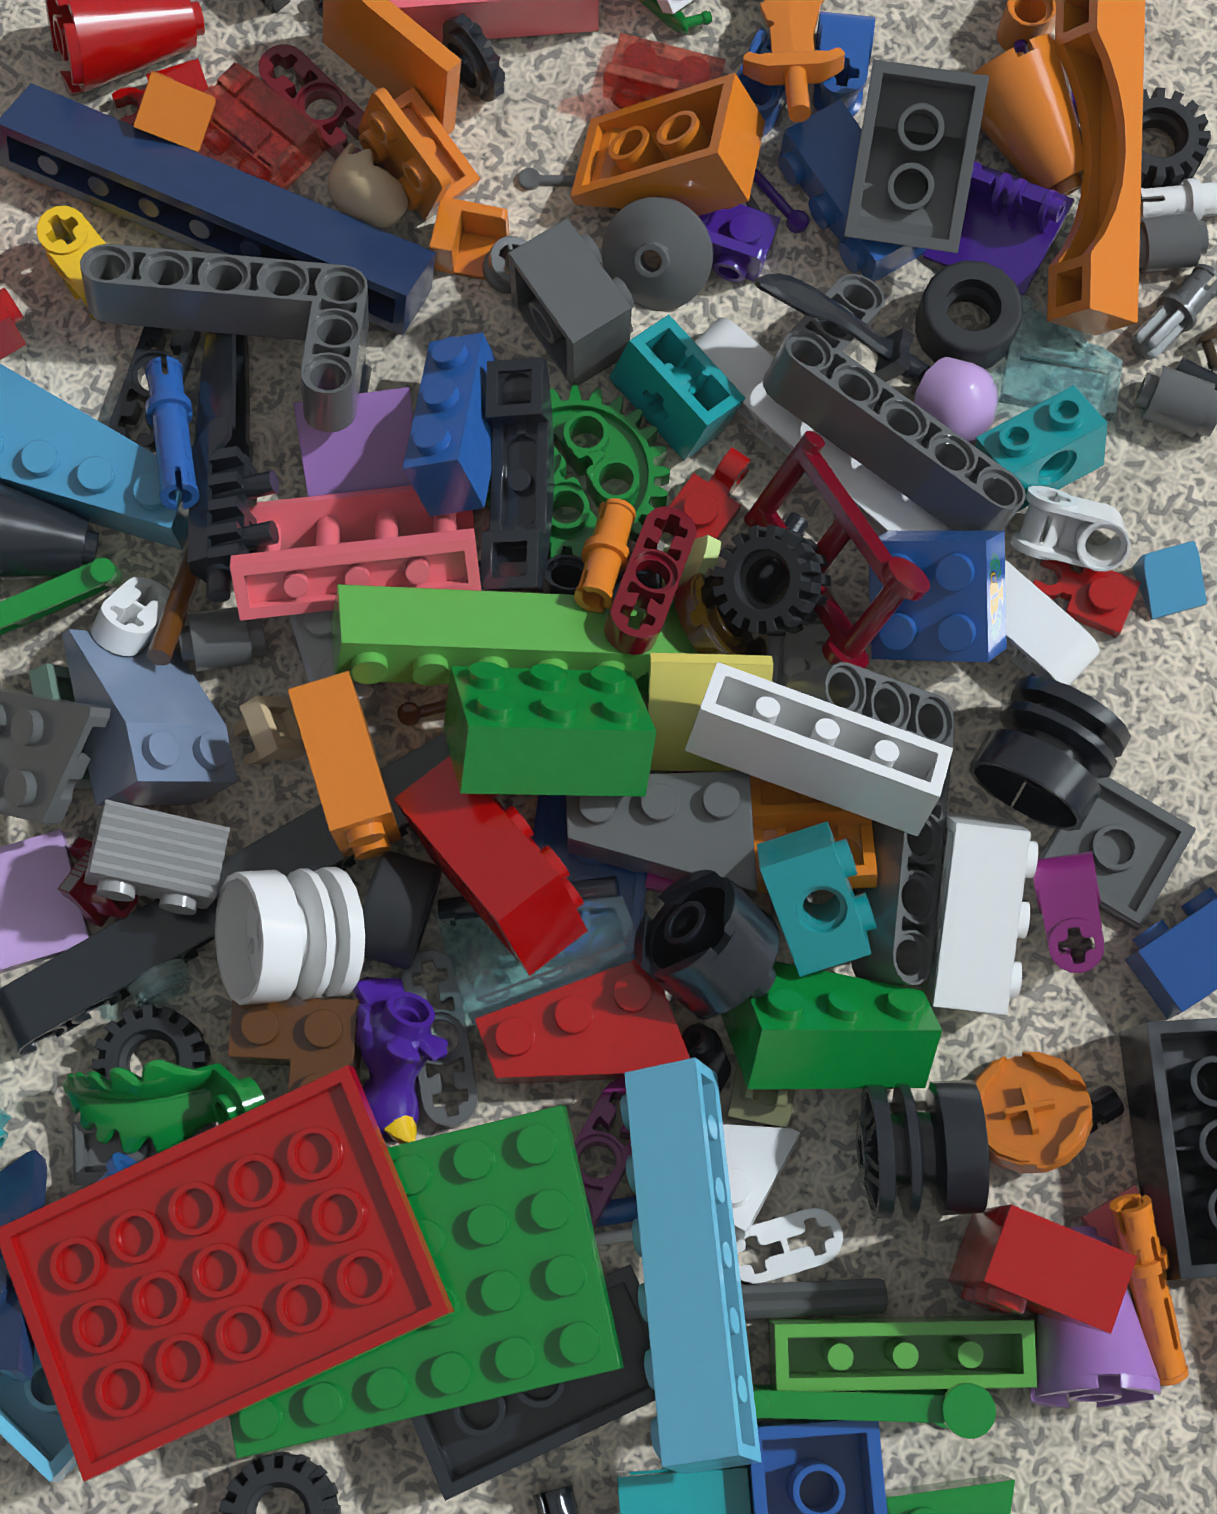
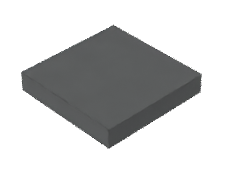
(1131, 848)

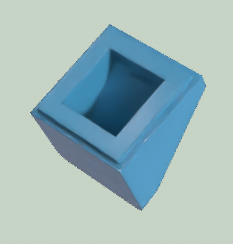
(1171, 580)

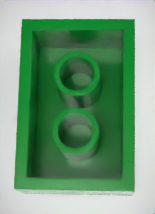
(548, 731)

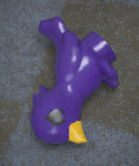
(395, 1046)

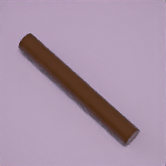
(173, 615)

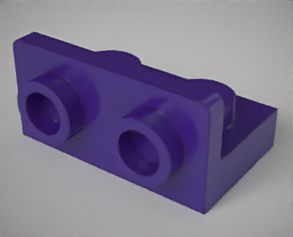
(740, 241)

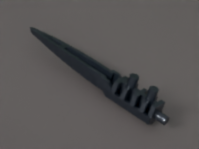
(224, 469)

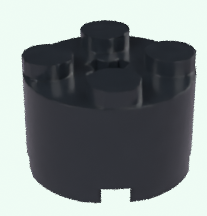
(708, 944)

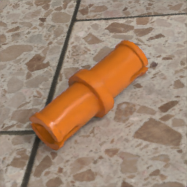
(605, 555)

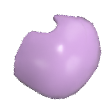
(959, 396)

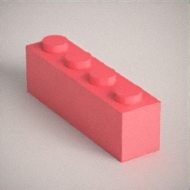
(506, 17)

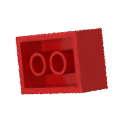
(495, 866)

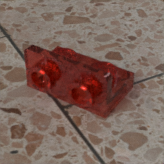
(653, 69)

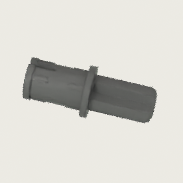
(1175, 312)

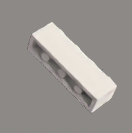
(819, 749)

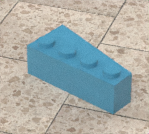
(82, 464)

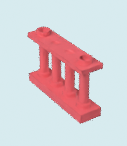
(352, 540)

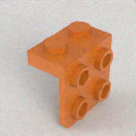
(415, 150)

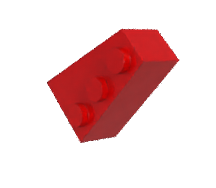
(584, 1030)
(1040, 1267)

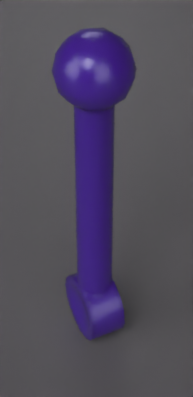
(796, 220)

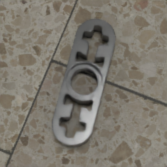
(465, 1080)

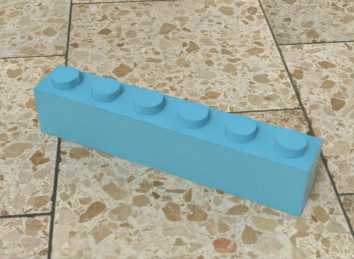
(689, 1270)

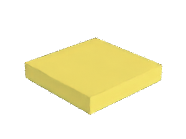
(675, 697)

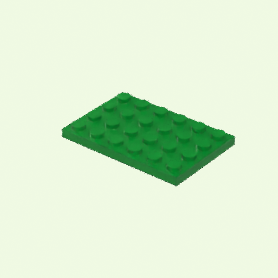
(520, 1271)

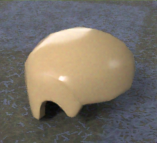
(366, 189)

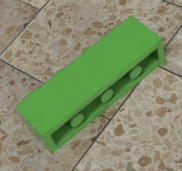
(902, 1353)

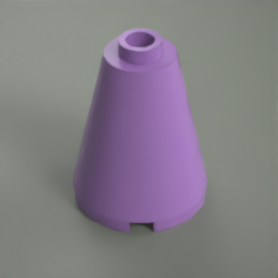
(1092, 1363)

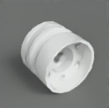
(289, 935)

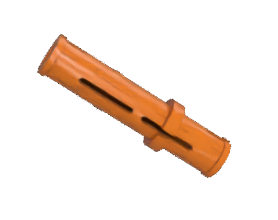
(1149, 1285)

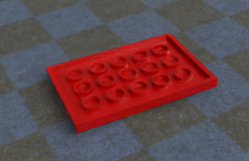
(221, 1272)

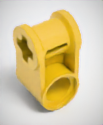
(64, 258)

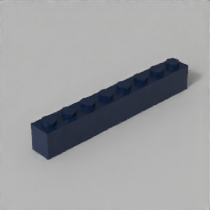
(205, 200)

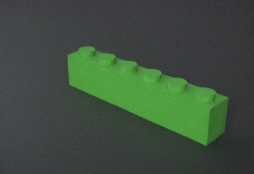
(425, 631)

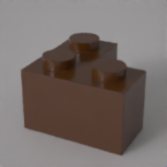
(297, 1033)

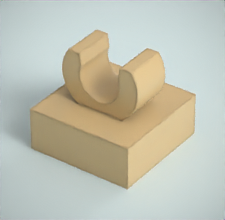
(272, 729)

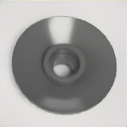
(675, 235)

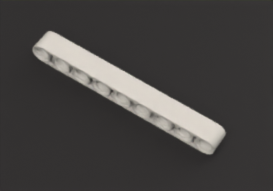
(1037, 630)

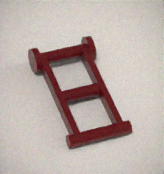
(898, 575)

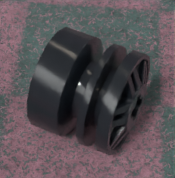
(1054, 744)
(924, 1148)

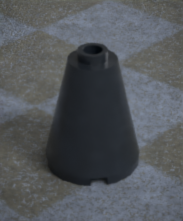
(41, 538)

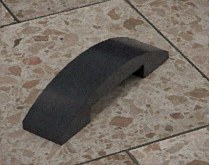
(521, 475)

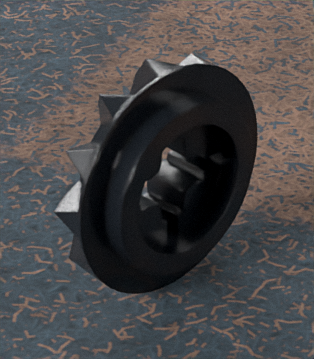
(479, 63)

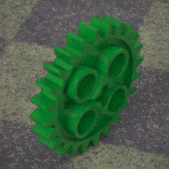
(621, 454)

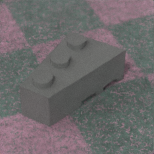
(676, 829)

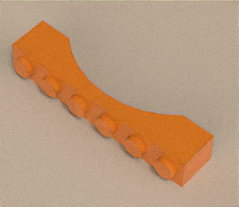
(1097, 270)

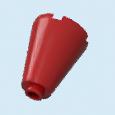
(119, 36)

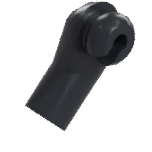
(708, 1048)

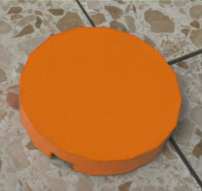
(1034, 1112)

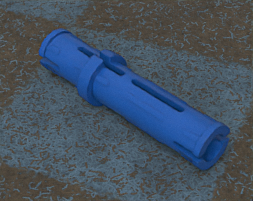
(169, 414)

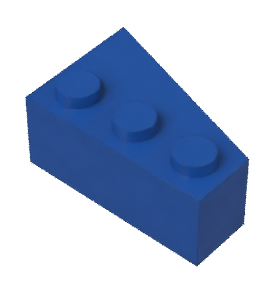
(1181, 961)

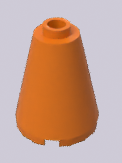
(1034, 116)

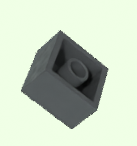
(571, 301)

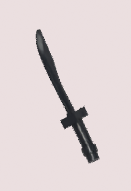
(891, 350)

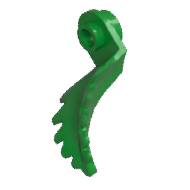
(162, 1105)

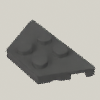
(42, 753)

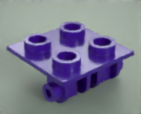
(1007, 224)

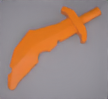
(793, 53)

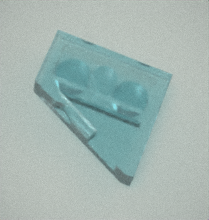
(1053, 358)

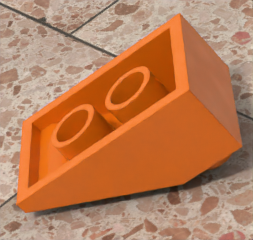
(678, 146)

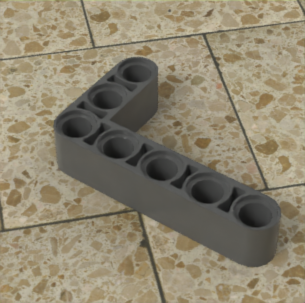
(245, 297)
(881, 426)
(906, 864)

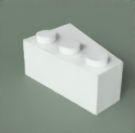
(981, 913)

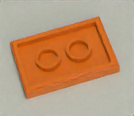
(394, 53)

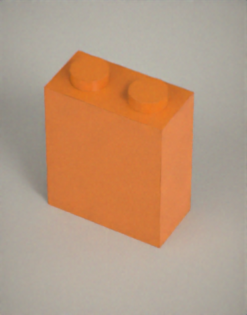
(345, 766)

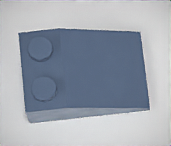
(161, 730)

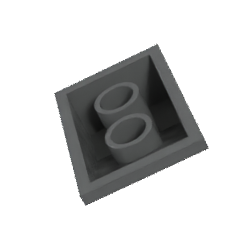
(916, 156)

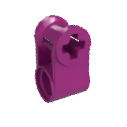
(1069, 899)

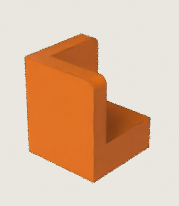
(174, 111)
(465, 235)

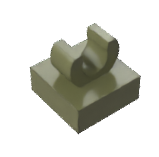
(760, 1106)

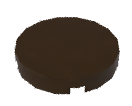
(705, 623)

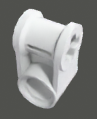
(1060, 525)

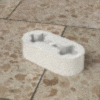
(130, 616)
(795, 1260)

